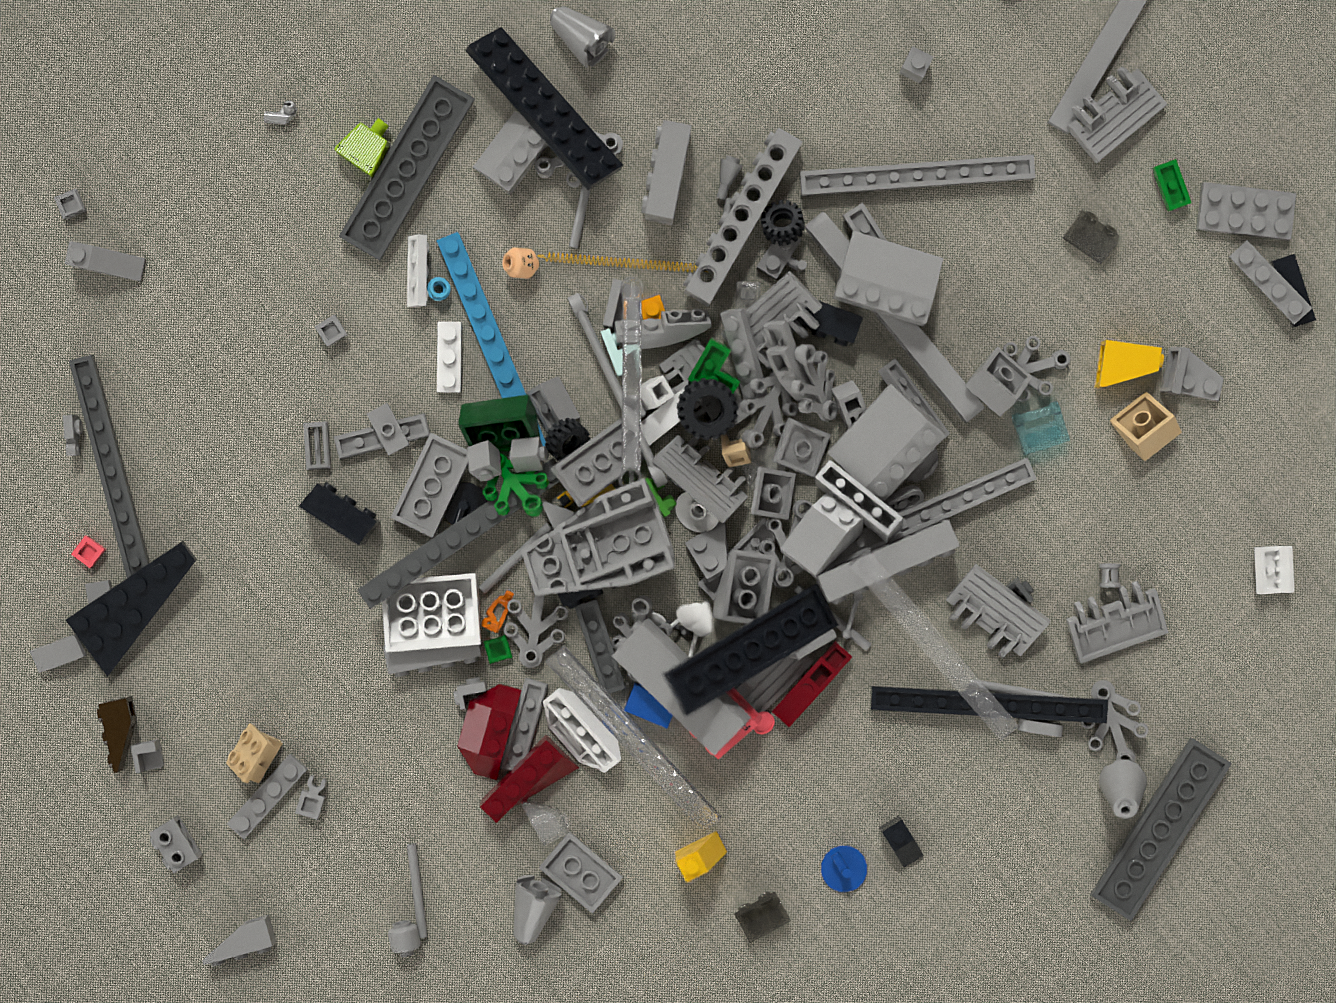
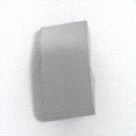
(57, 653)

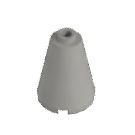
(582, 34)
(1123, 787)
(533, 907)

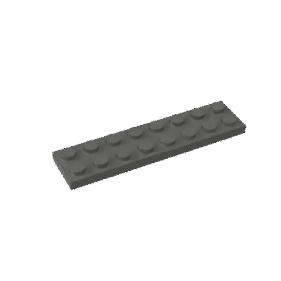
(407, 167)
(1160, 829)

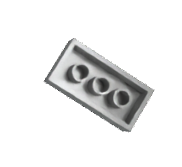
(667, 173)

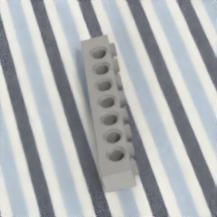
(787, 146)

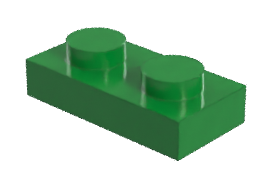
(1171, 185)

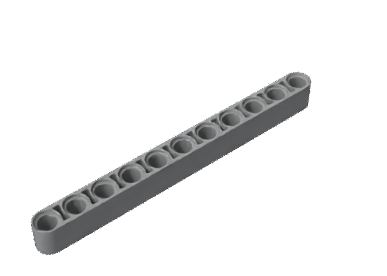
(907, 334)

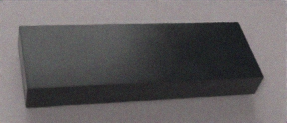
(1290, 271)

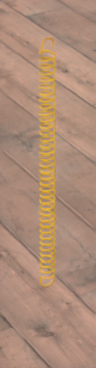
(624, 260)

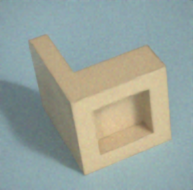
(735, 452)

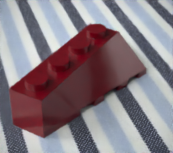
(535, 772)

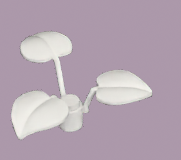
(693, 617)

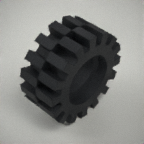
(778, 212)
(561, 434)

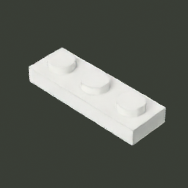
(417, 271)
(449, 357)

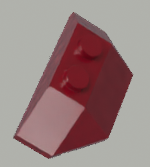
(488, 729)

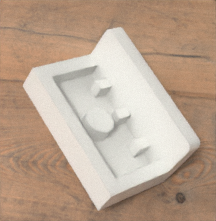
(1274, 569)

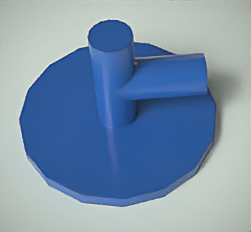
(843, 868)

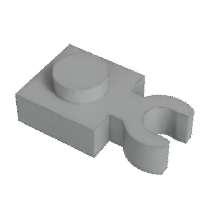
(72, 429)
(311, 801)

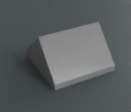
(773, 493)

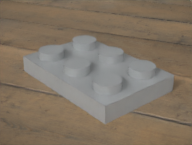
(581, 872)

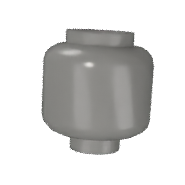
(404, 938)

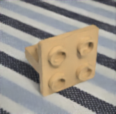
(253, 754)

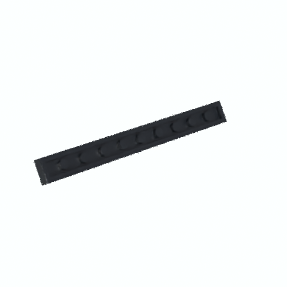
(1016, 705)

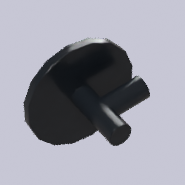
(465, 501)

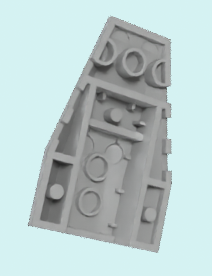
(603, 545)

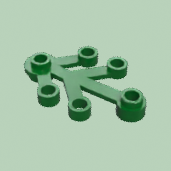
(514, 482)

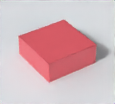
(88, 551)

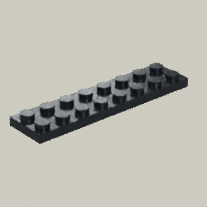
(544, 108)
(749, 650)

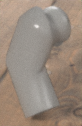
(283, 116)

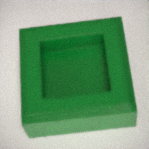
(498, 649)

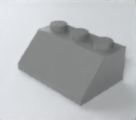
(511, 154)

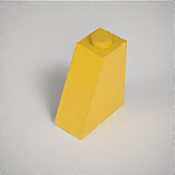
(1126, 361)
(700, 856)

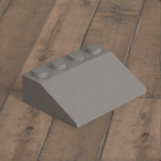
(888, 278)
(887, 442)

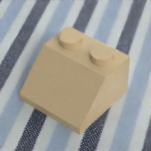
(1146, 426)

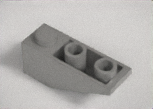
(251, 936)

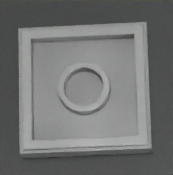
(801, 447)

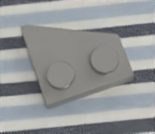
(1201, 380)
(710, 551)

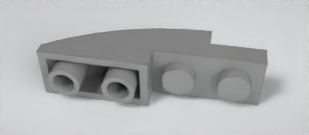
(670, 329)
(782, 357)

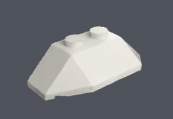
(581, 731)

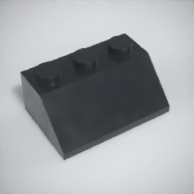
(340, 513)

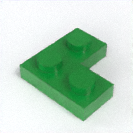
(710, 364)

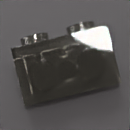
(1091, 236)
(762, 916)

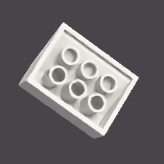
(433, 614)

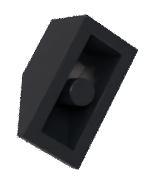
(901, 841)

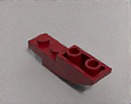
(812, 684)

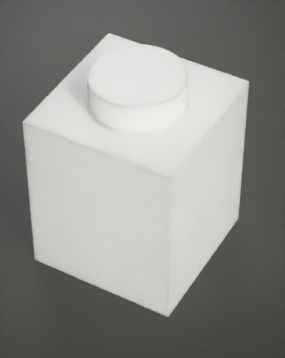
(655, 392)

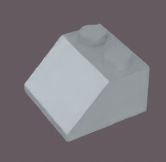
(998, 381)

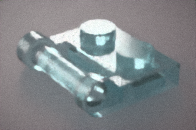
(1043, 435)

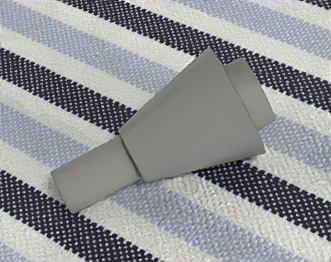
(728, 171)

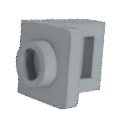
(472, 686)

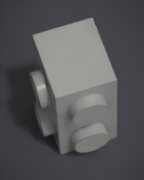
(175, 844)

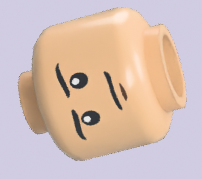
(520, 263)

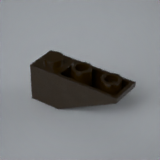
(118, 724)

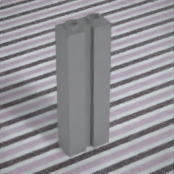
(651, 653)

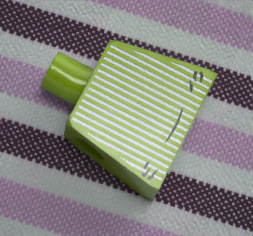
(365, 147)

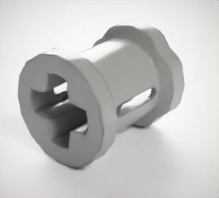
(1114, 574)

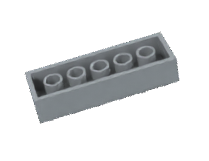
(895, 557)

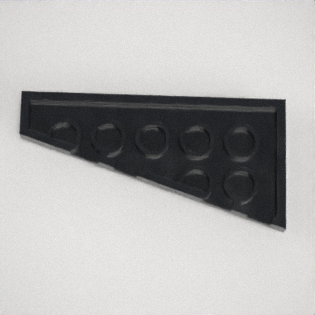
(121, 614)

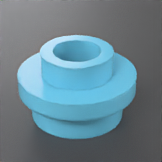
(445, 289)

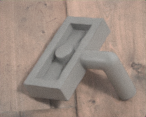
(778, 256)

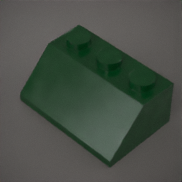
(499, 421)

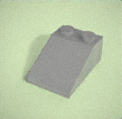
(823, 534)
(744, 586)

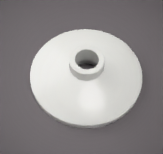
(692, 516)

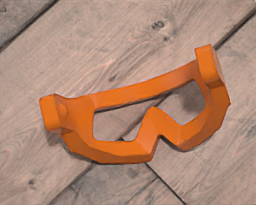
(495, 626)

